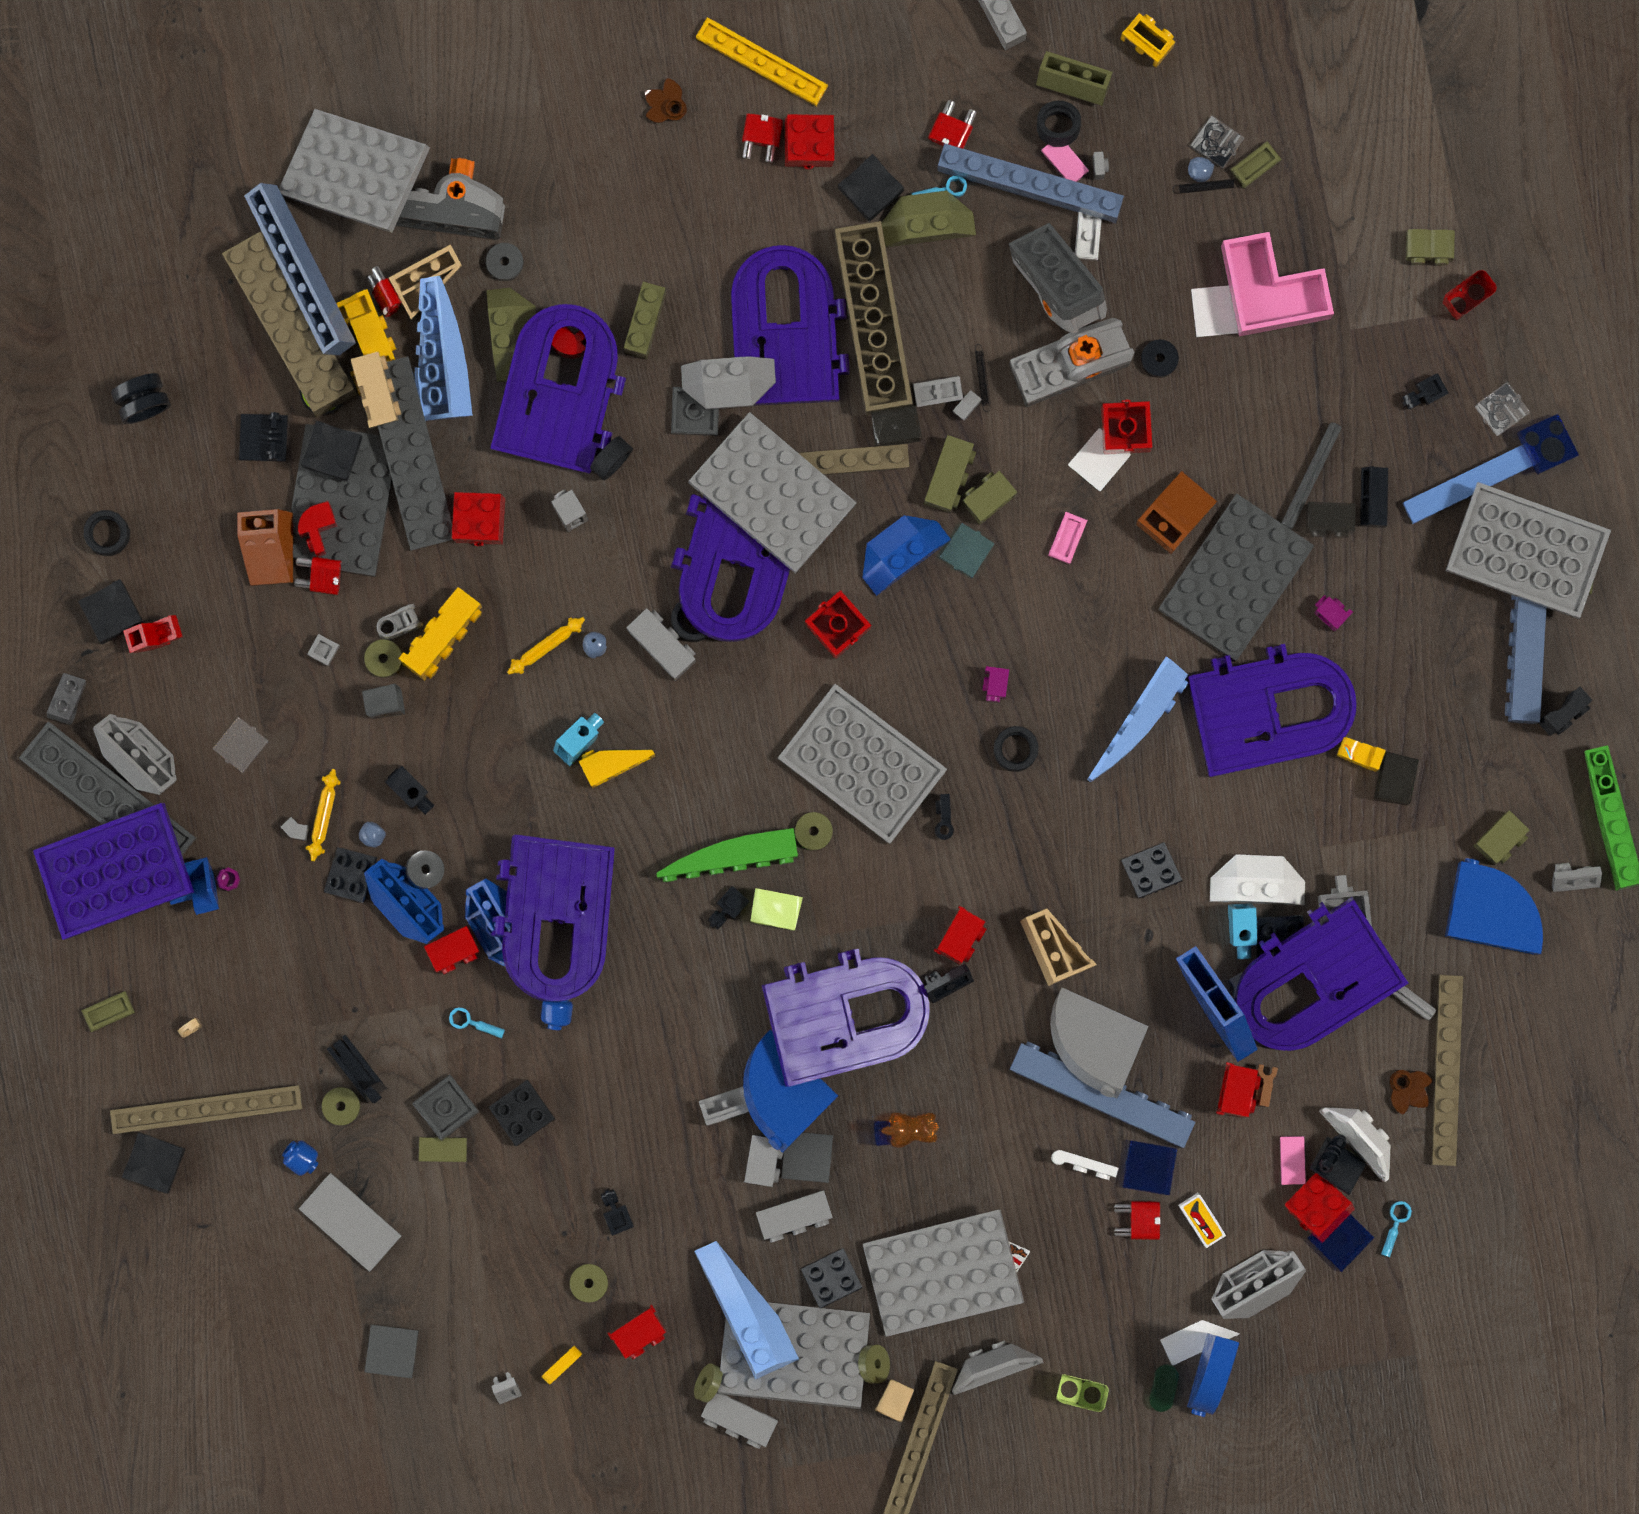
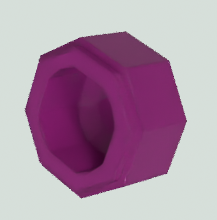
(228, 879)

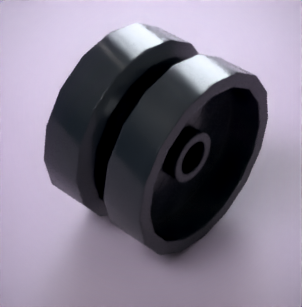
(140, 398)

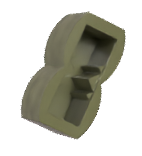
(1430, 246)

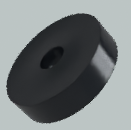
(1155, 368)

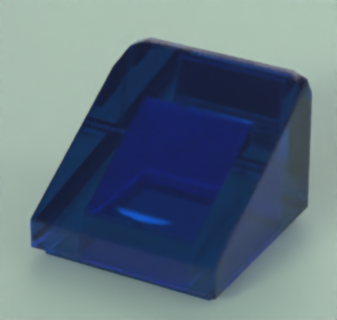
(880, 1138)

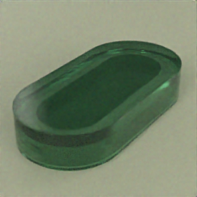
(1163, 1388)

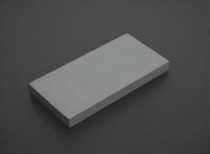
(350, 1222)

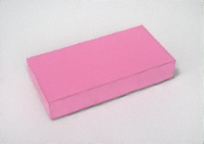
(1065, 162)
(1067, 538)
(1292, 1160)

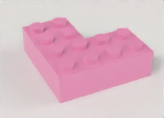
(1263, 298)

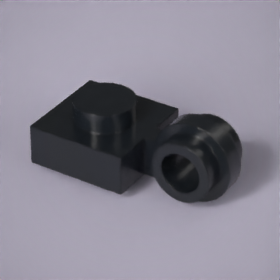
(1430, 390)
(943, 808)
(732, 904)
(618, 1218)

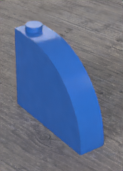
(1493, 910)
(1217, 1004)
(780, 1110)
(1212, 1374)

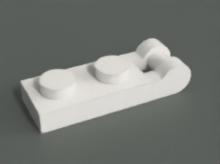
(1083, 1164)

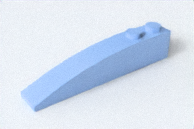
(442, 363)
(1145, 713)
(747, 1312)

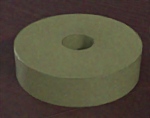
(379, 648)
(818, 821)
(351, 1110)
(599, 1279)
(874, 1364)
(708, 1383)

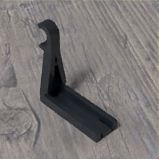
(358, 1070)

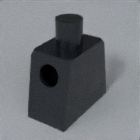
(400, 781)

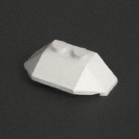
(1257, 881)
(1362, 1137)

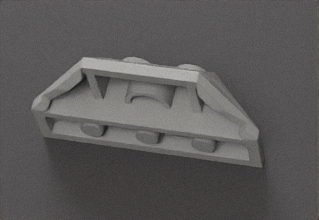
(728, 381)
(136, 754)
(1257, 1283)
(992, 1365)

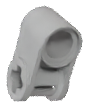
(400, 622)

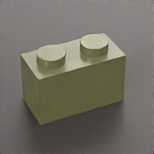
(989, 496)
(1502, 838)

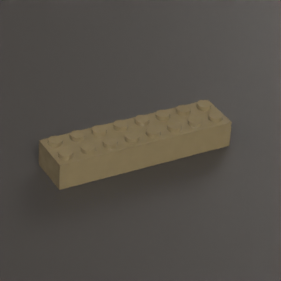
(267, 290)
(873, 317)

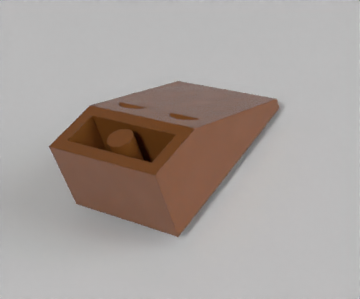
(1176, 512)
(267, 545)

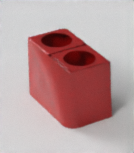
(1483, 280)

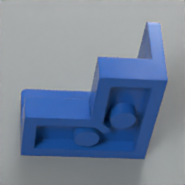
(204, 887)

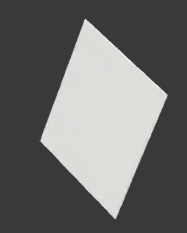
(1213, 311)
(1094, 464)

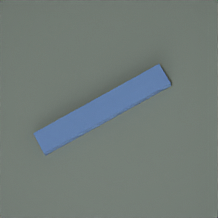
(1464, 484)

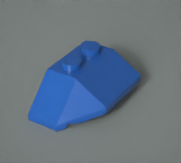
(900, 550)
(482, 904)
(408, 908)

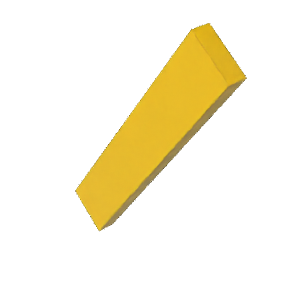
(761, 61)

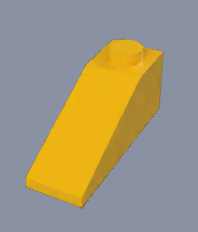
(608, 764)

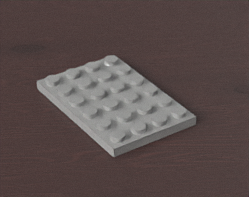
(353, 170)
(772, 492)
(1528, 550)
(862, 763)
(943, 1273)
(827, 1366)

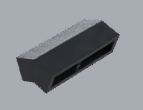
(1374, 497)

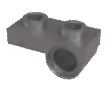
(66, 698)

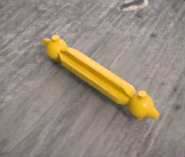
(546, 645)
(323, 815)

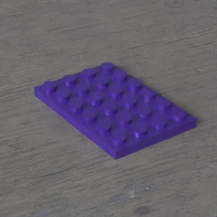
(113, 871)

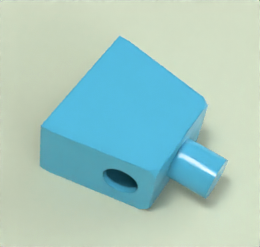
(571, 744)
(1242, 918)

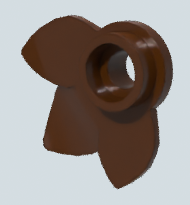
(663, 100)
(1412, 1092)

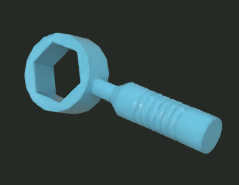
(936, 189)
(480, 1025)
(1393, 1232)

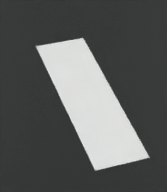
(1191, 1340)

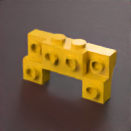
(367, 326)

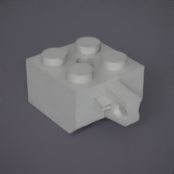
(1343, 893)

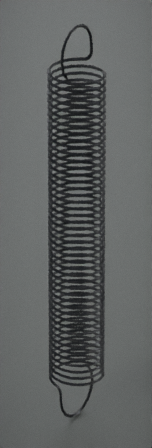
(1206, 184)
(983, 377)

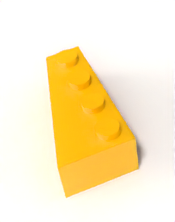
(441, 634)

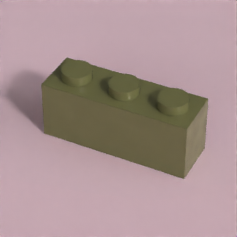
(1074, 78)
(644, 320)
(950, 474)

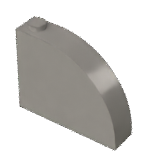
(1095, 1041)

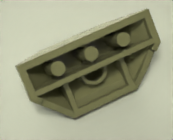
(927, 219)
(507, 317)

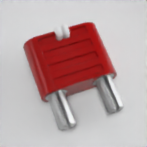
(951, 130)
(762, 131)
(384, 292)
(324, 575)
(1143, 1220)

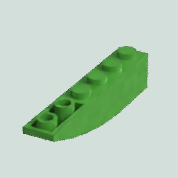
(1612, 818)
(735, 854)

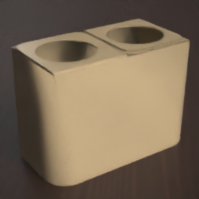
(894, 1400)

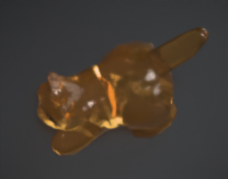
(909, 1129)

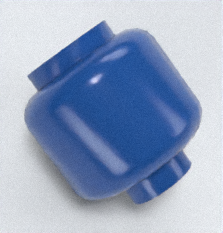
(556, 1014)
(300, 1157)

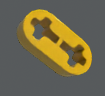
(561, 1365)

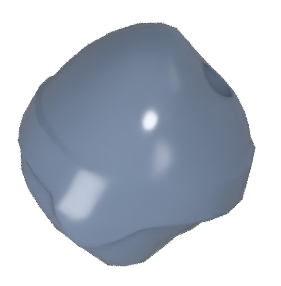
(1200, 169)
(594, 644)
(371, 834)

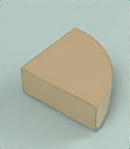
(190, 1028)

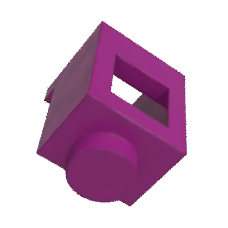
(1332, 612)
(995, 684)

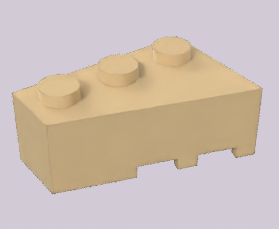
(407, 282)
(375, 389)
(1054, 948)

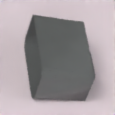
(383, 701)

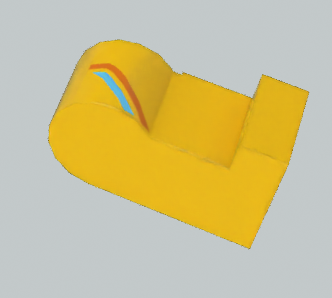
(1361, 754)

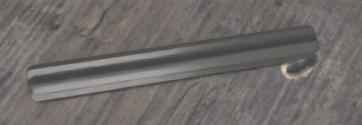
(1311, 475)

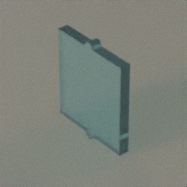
(967, 550)

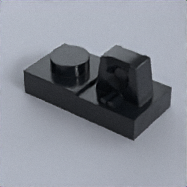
(940, 987)

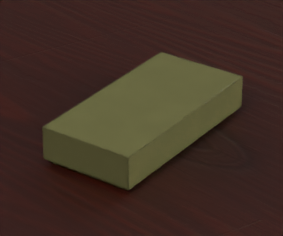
(1255, 164)
(108, 1011)
(443, 1151)

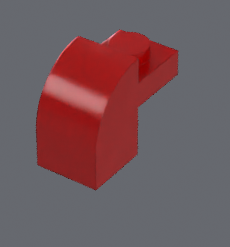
(568, 344)
(312, 522)
(153, 635)

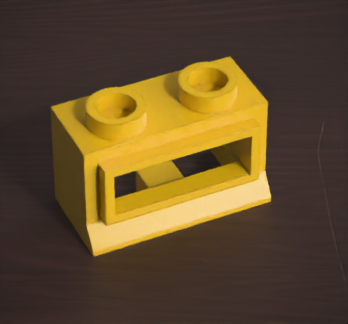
(1143, 45)

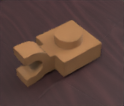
(1264, 1092)

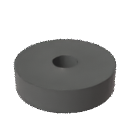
(502, 251)
(417, 877)

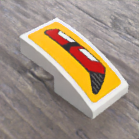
(1202, 1220)

